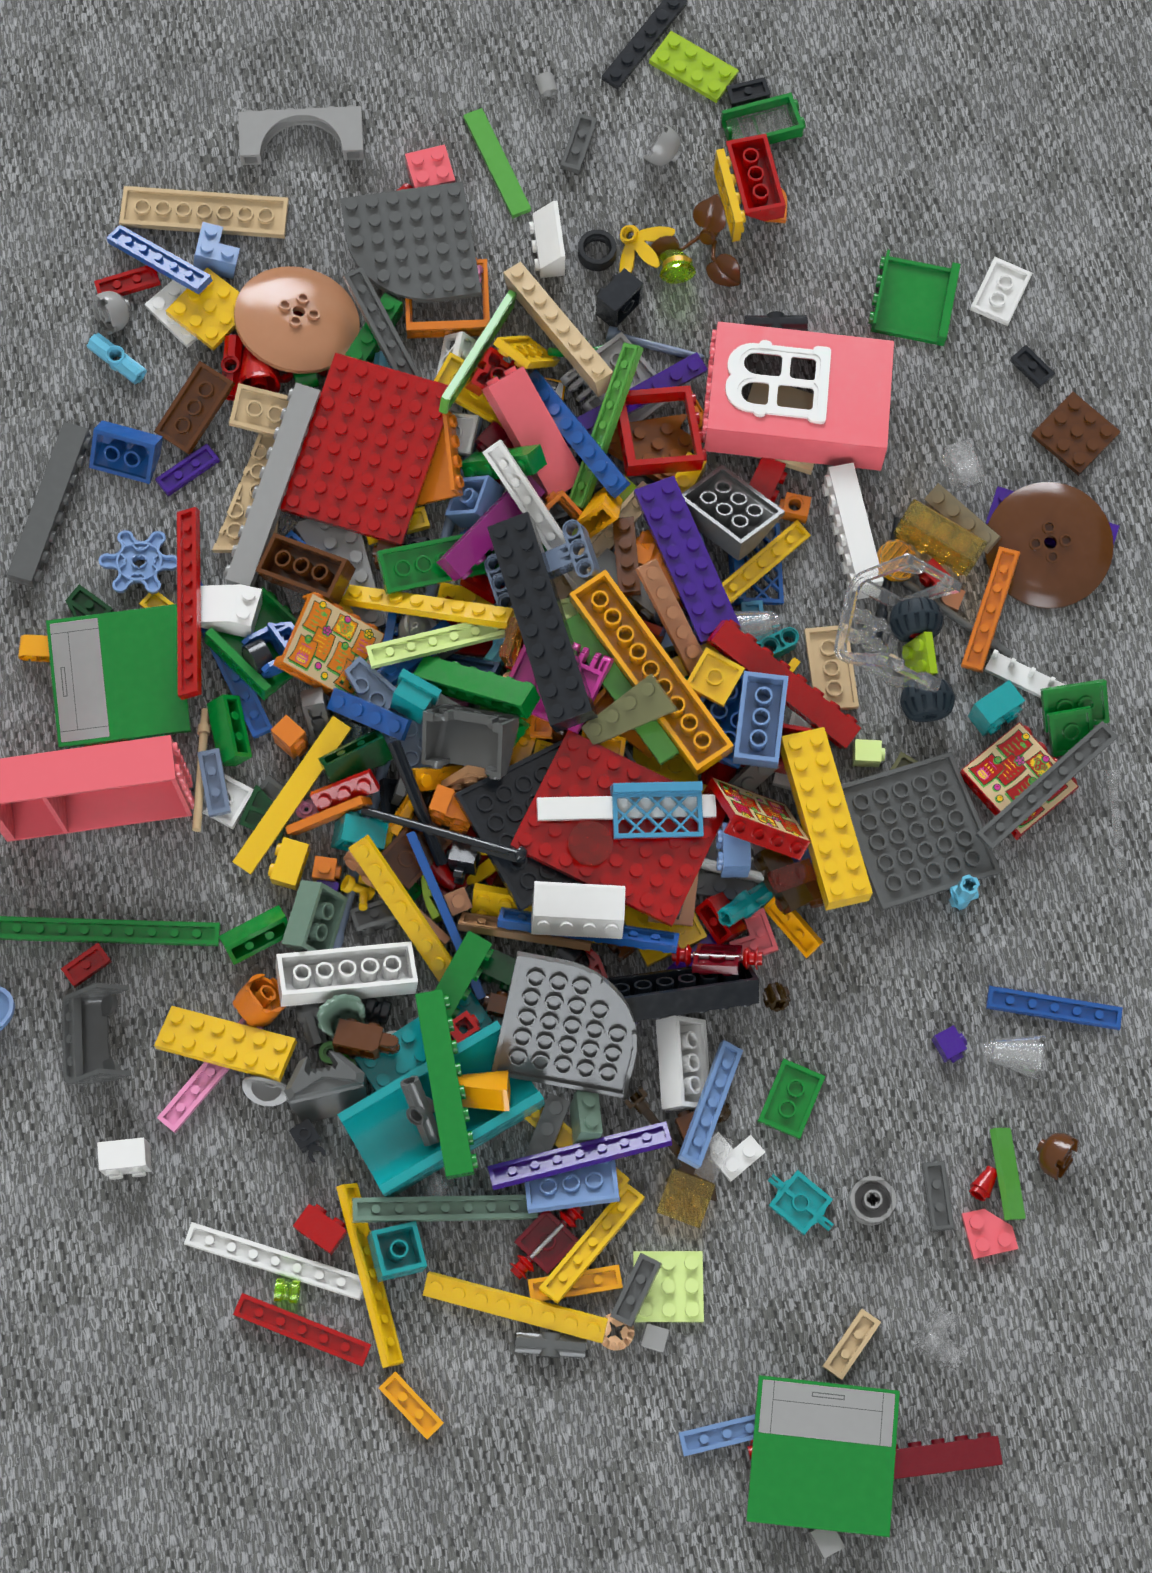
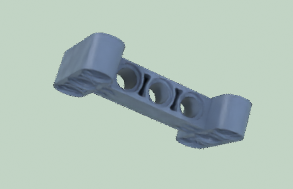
(560, 560)

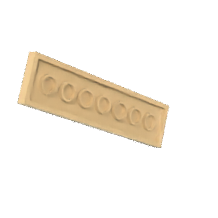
(188, 209)

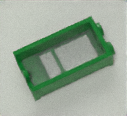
(773, 116)

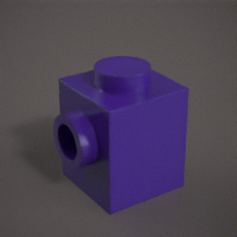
(950, 1044)

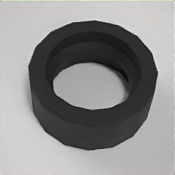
(597, 264)

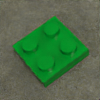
(1068, 728)

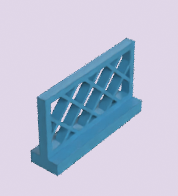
(657, 790)

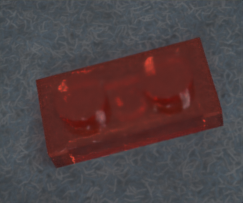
(791, 876)

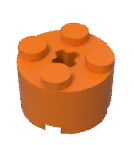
(259, 1001)

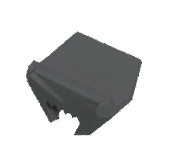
(325, 1090)

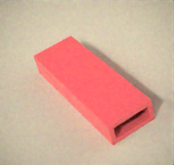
(530, 423)

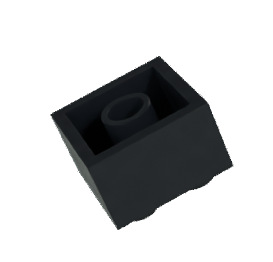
(619, 298)

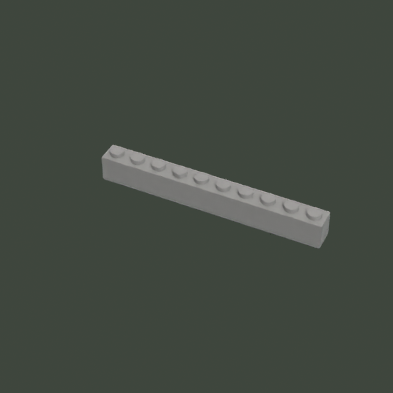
(273, 486)

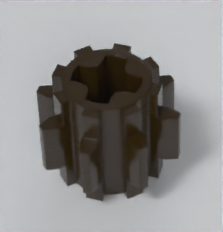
(776, 996)

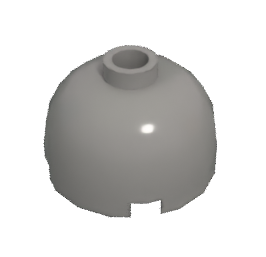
(664, 147)
(113, 308)

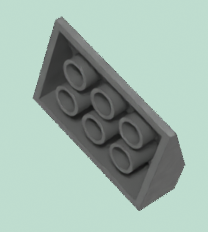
(731, 512)

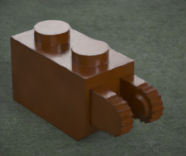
(363, 1039)

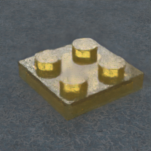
(685, 1198)

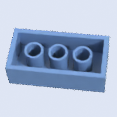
(760, 719)

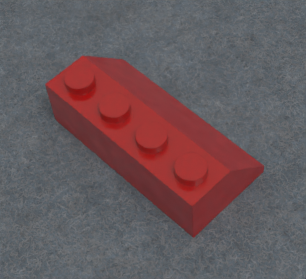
(756, 177)

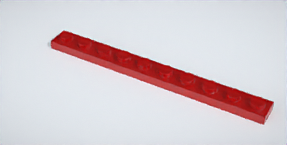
(188, 604)

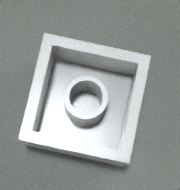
(124, 1157)

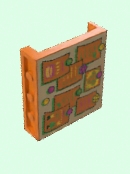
(326, 644)

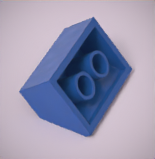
(125, 451)

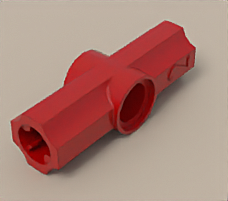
(232, 356)

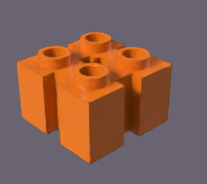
(446, 810)

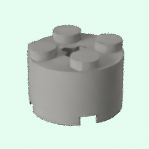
(880, 1191)

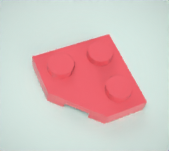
(988, 1234)

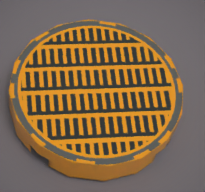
(891, 550)

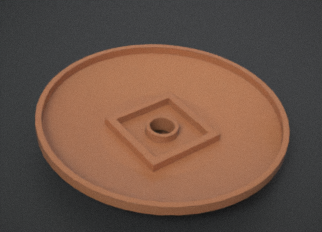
(289, 341)

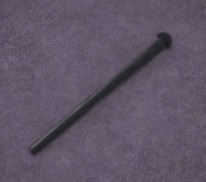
(480, 845)

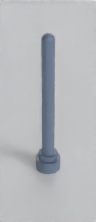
(613, 331)

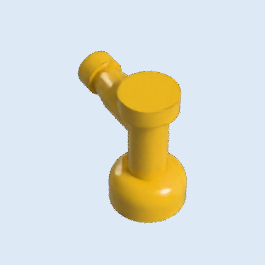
(365, 894)

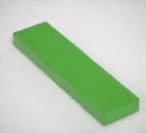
(1007, 1174)

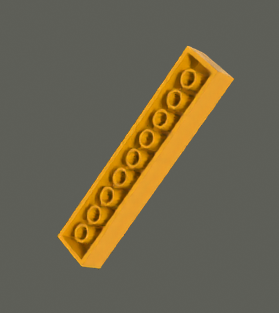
(639, 655)

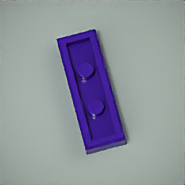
(187, 470)

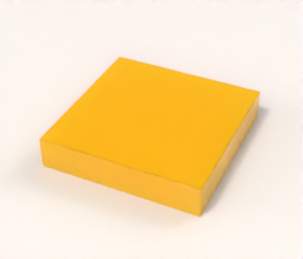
(715, 677)

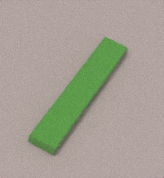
(497, 163)

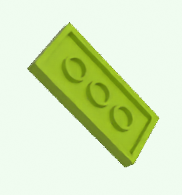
(693, 66)

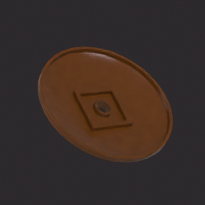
(1082, 540)

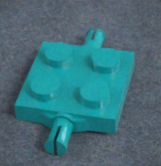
(800, 1202)

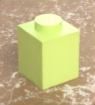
(868, 753)

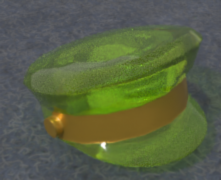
(676, 267)

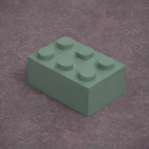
(314, 917)

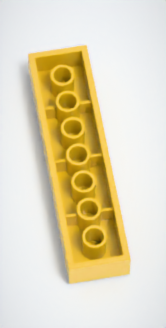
(825, 819)

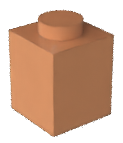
(457, 901)

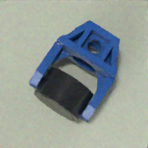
(258, 654)

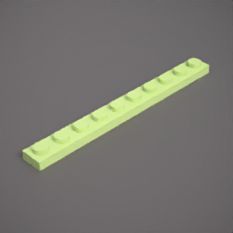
(439, 641)

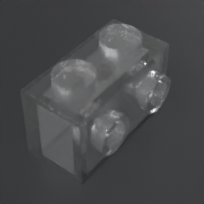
(962, 465)

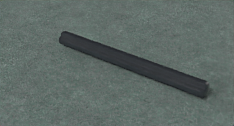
(417, 800)

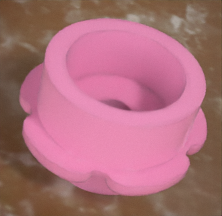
(306, 804)

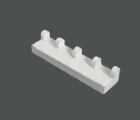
(1019, 674)

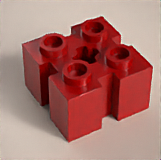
(488, 366)

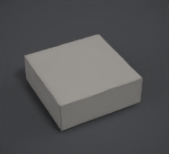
(654, 1338)

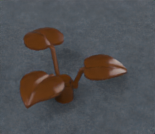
(712, 218)

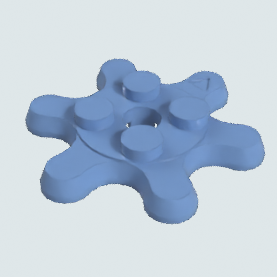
(135, 550)

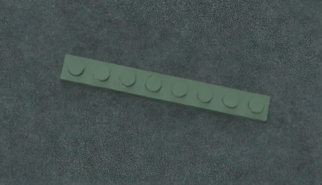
(440, 1208)

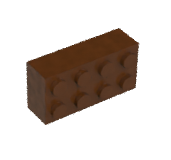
(305, 568)

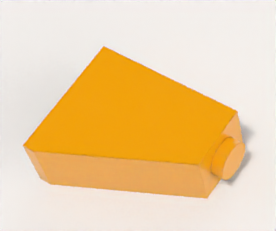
(600, 512)
(487, 1090)

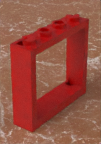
(664, 464)

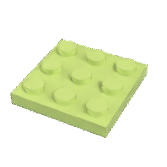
(676, 1289)

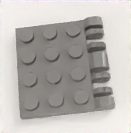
(609, 353)

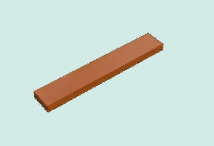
(990, 609)

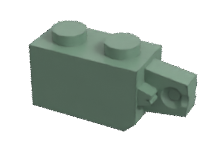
(585, 1117)

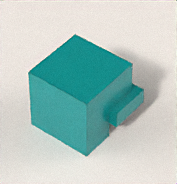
(414, 696)

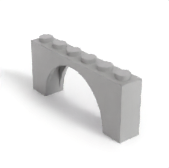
(259, 127)

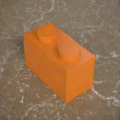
(290, 737)

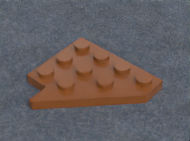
(655, 439)

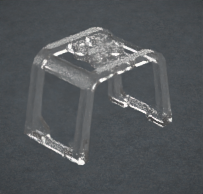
(886, 658)

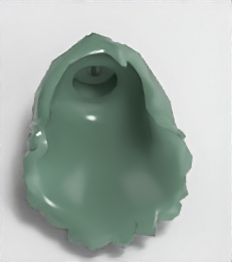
(341, 1007)

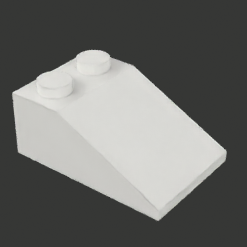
(230, 608)

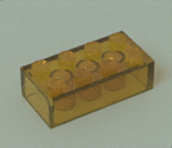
(940, 538)

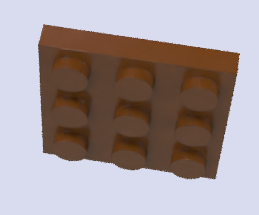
(1075, 433)

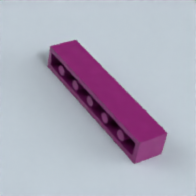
(476, 541)

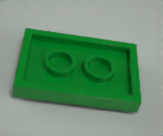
(1075, 696)
(791, 1099)

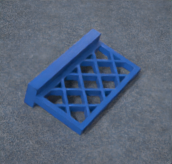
(735, 565)

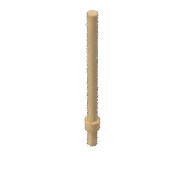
(203, 731)

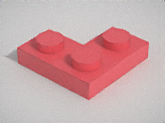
(759, 934)

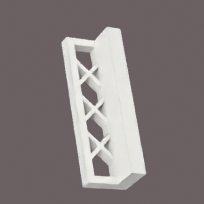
(461, 348)

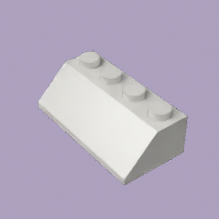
(578, 910)
(682, 1061)

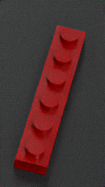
(302, 1329)

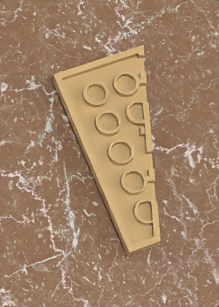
(243, 496)

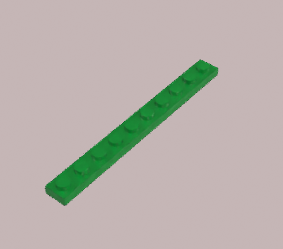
(109, 931)

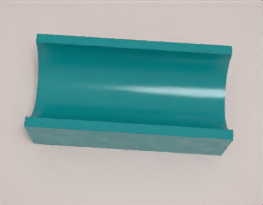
(394, 1145)

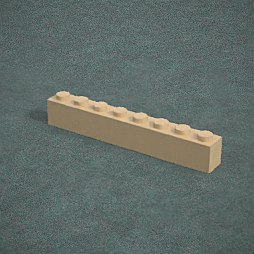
(559, 328)

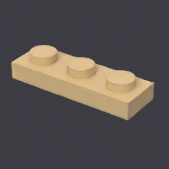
(851, 1344)

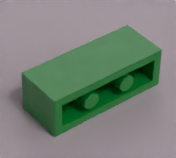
(229, 729)
(255, 935)

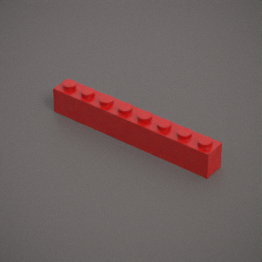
(800, 697)

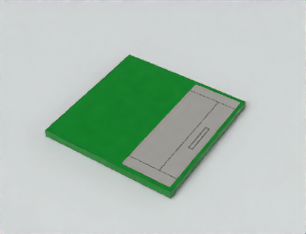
(116, 676)
(823, 1456)

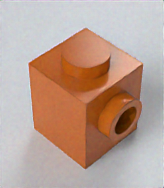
(326, 869)

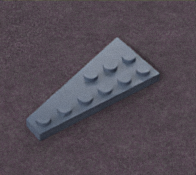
(376, 689)

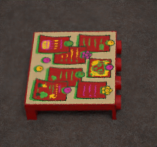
(1009, 769)
(759, 819)

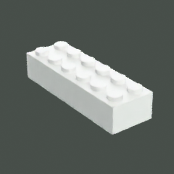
(850, 522)
(356, 971)

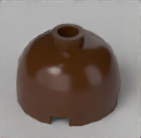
(1056, 1154)

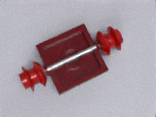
(717, 958)
(546, 1242)

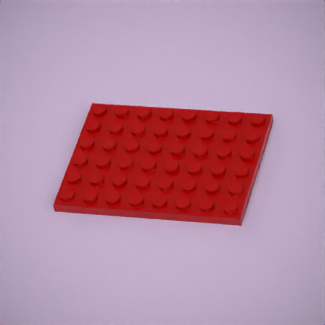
(367, 450)
(653, 870)

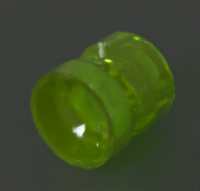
(281, 1290)

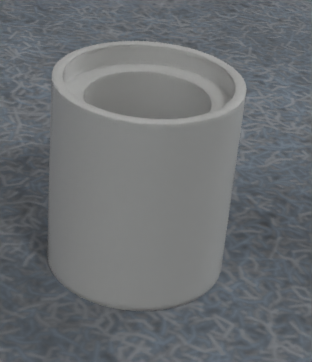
(546, 85)

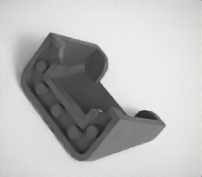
(468, 738)

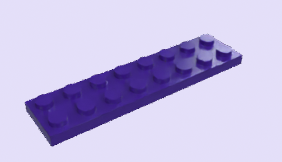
(685, 556)

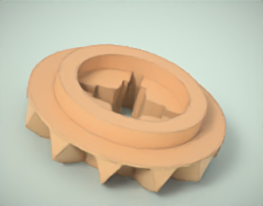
(613, 1342)

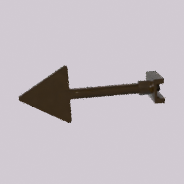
(642, 1106)

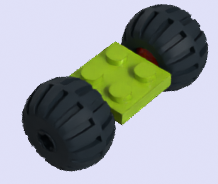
(918, 623)

